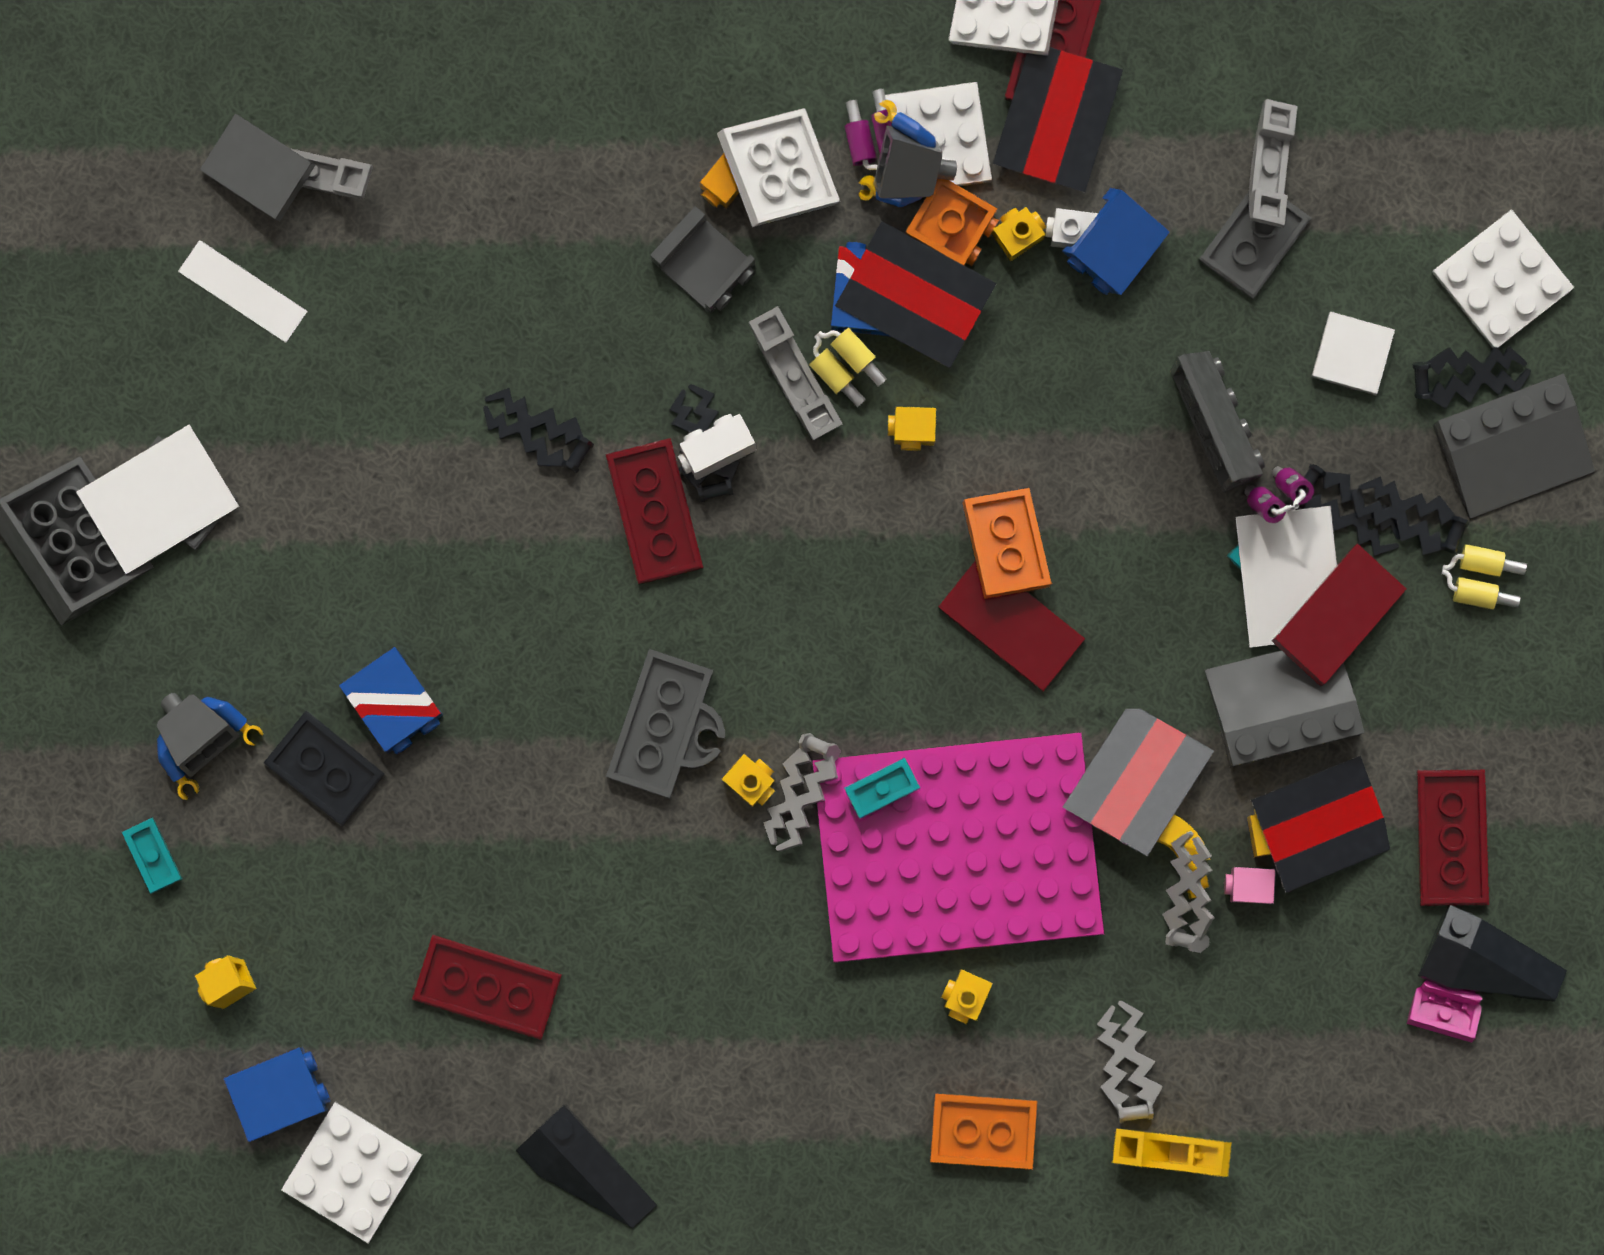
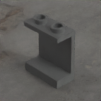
(703, 262)

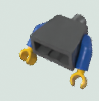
(907, 161)
(195, 734)

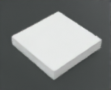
(1353, 353)

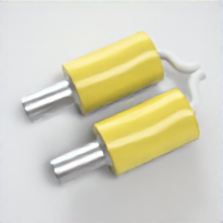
(835, 373)
(1485, 562)

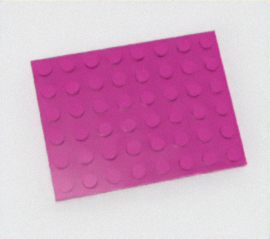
(964, 858)

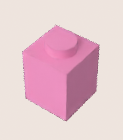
(1250, 885)

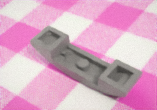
(1270, 163)
(337, 176)
(794, 374)

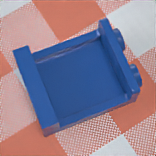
(1116, 243)
(277, 1093)

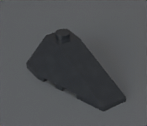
(1482, 958)
(580, 1164)

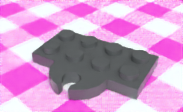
(665, 725)

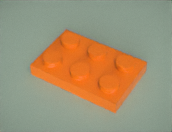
(1006, 543)
(983, 1131)

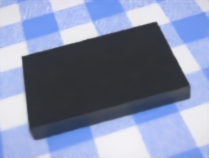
(324, 768)

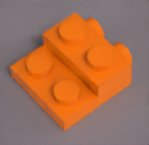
(953, 222)

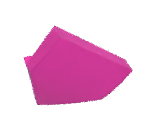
(1446, 1011)

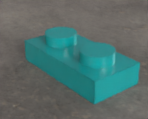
(882, 788)
(152, 855)

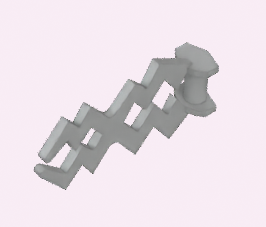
(794, 803)
(1191, 881)
(1127, 1050)

